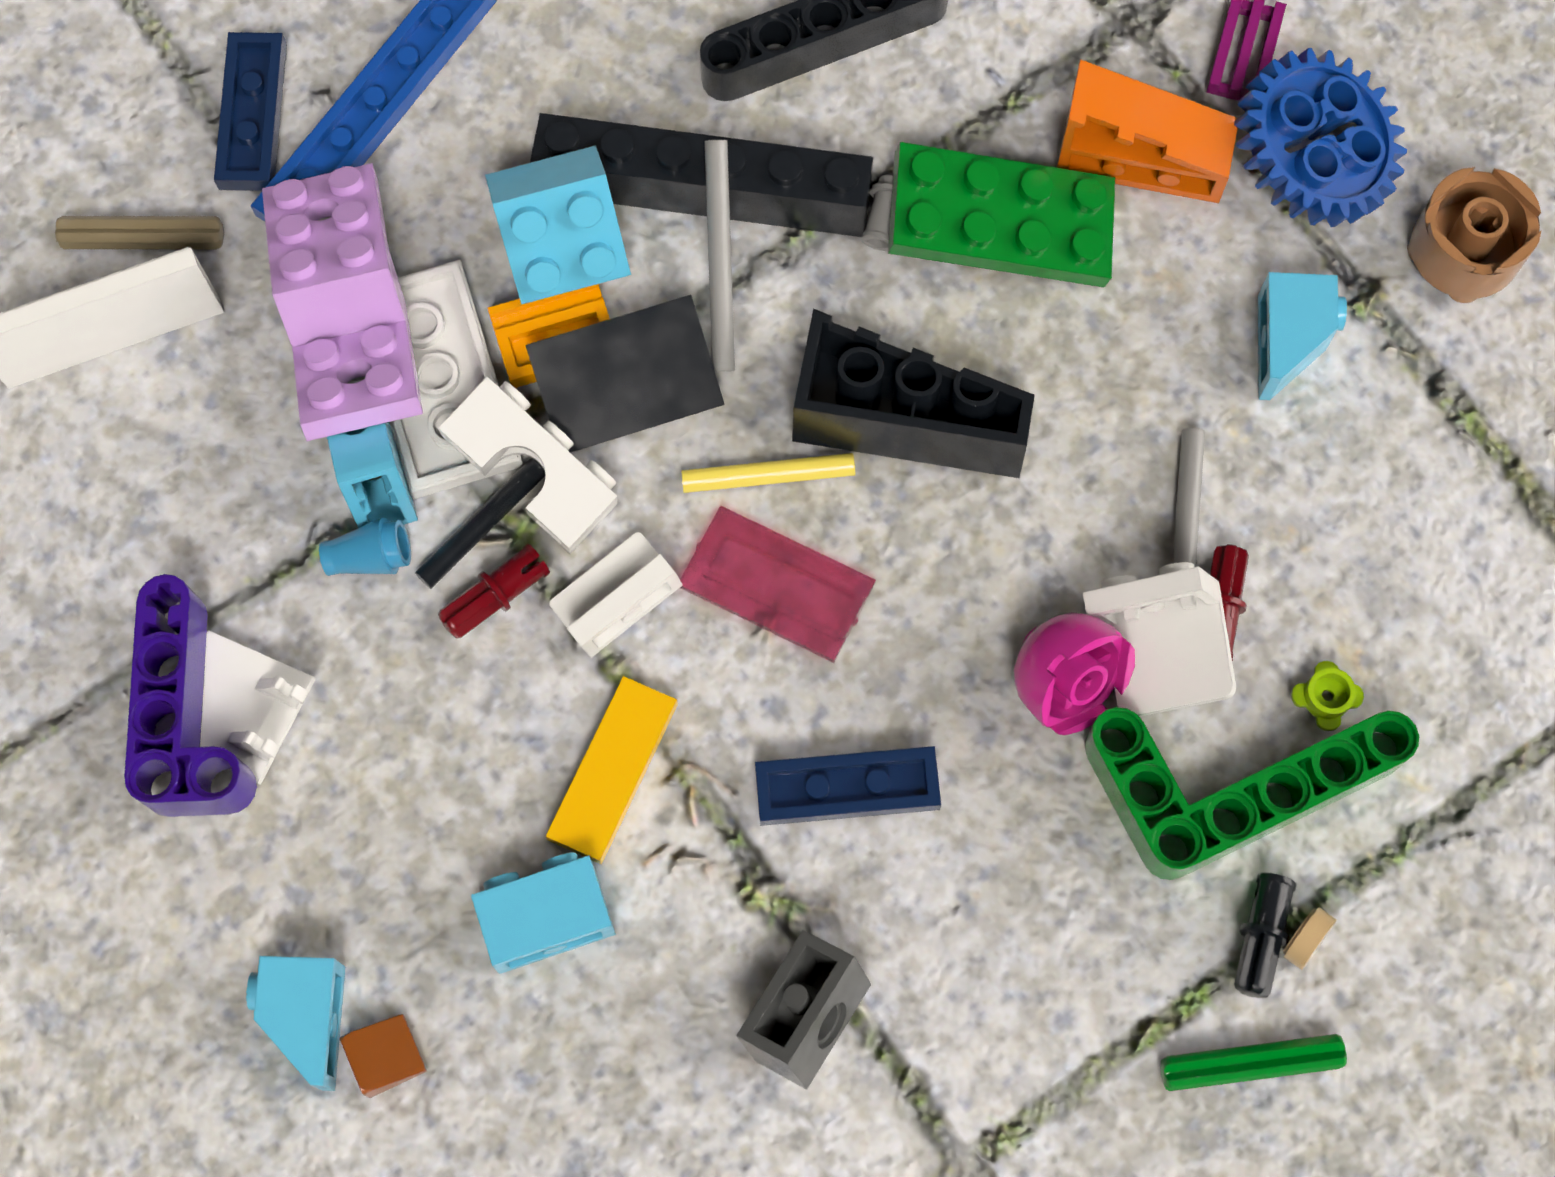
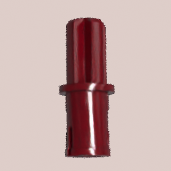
(1230, 569)
(492, 592)

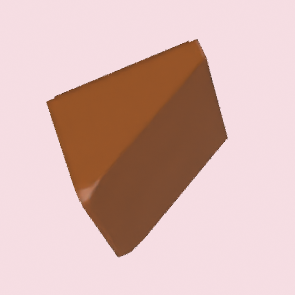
(383, 1055)

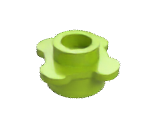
(1332, 679)

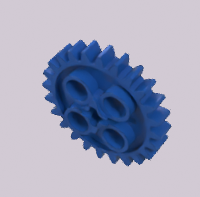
(1332, 175)

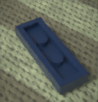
(250, 111)
(847, 786)

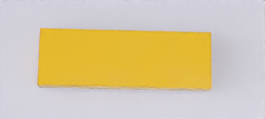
(612, 770)

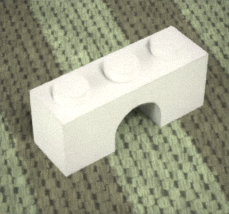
(495, 426)

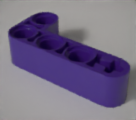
(180, 694)

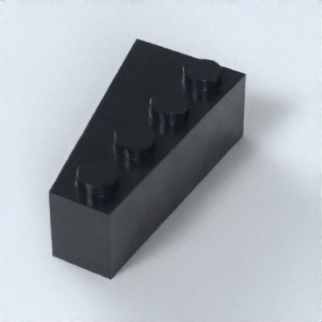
(905, 405)

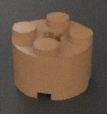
(1475, 233)

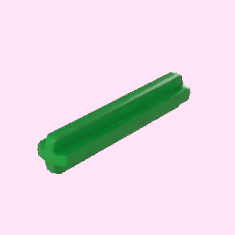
(1253, 1062)

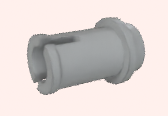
(878, 224)

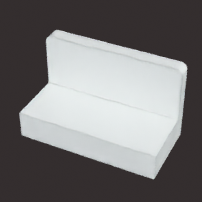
(615, 593)

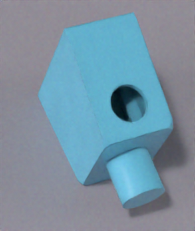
(364, 456)

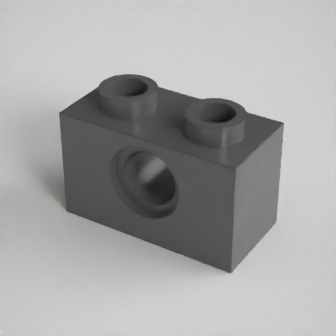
(804, 1009)

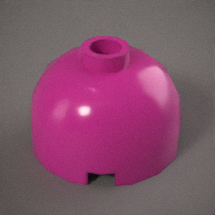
(1071, 669)

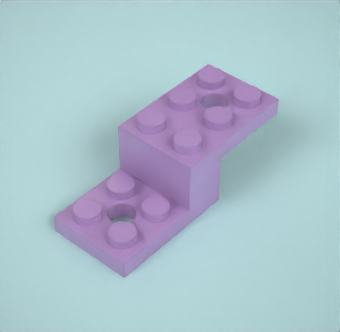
(340, 302)

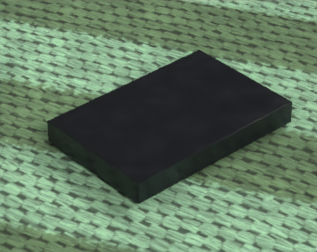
(626, 373)

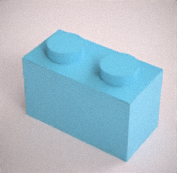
(542, 912)

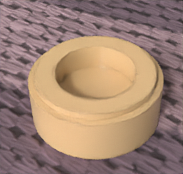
(1309, 937)

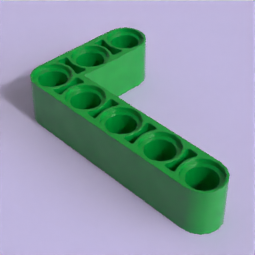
(1246, 798)

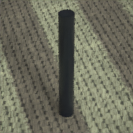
(481, 523)

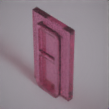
(777, 584)

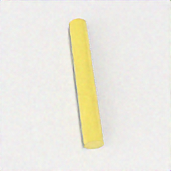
(768, 472)

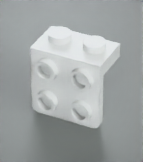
(1176, 636)

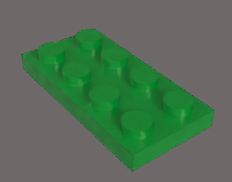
(1002, 215)

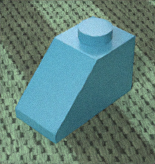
(1295, 325)
(301, 1012)

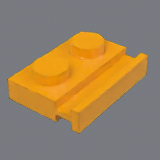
(541, 319)

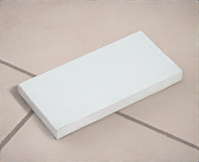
(104, 316)
(449, 367)

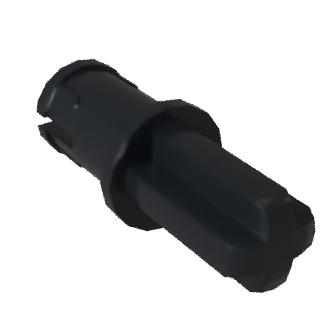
(1264, 935)

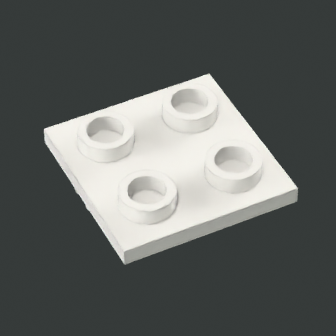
(246, 702)

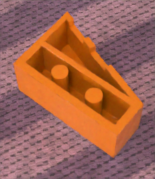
(1146, 136)

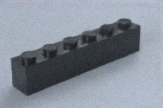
(766, 180)

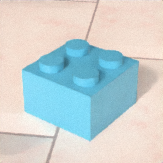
(558, 224)

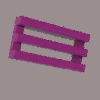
(1255, 11)

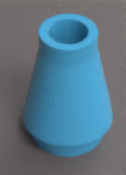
(370, 549)

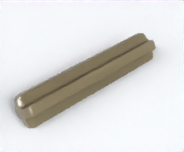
(139, 232)

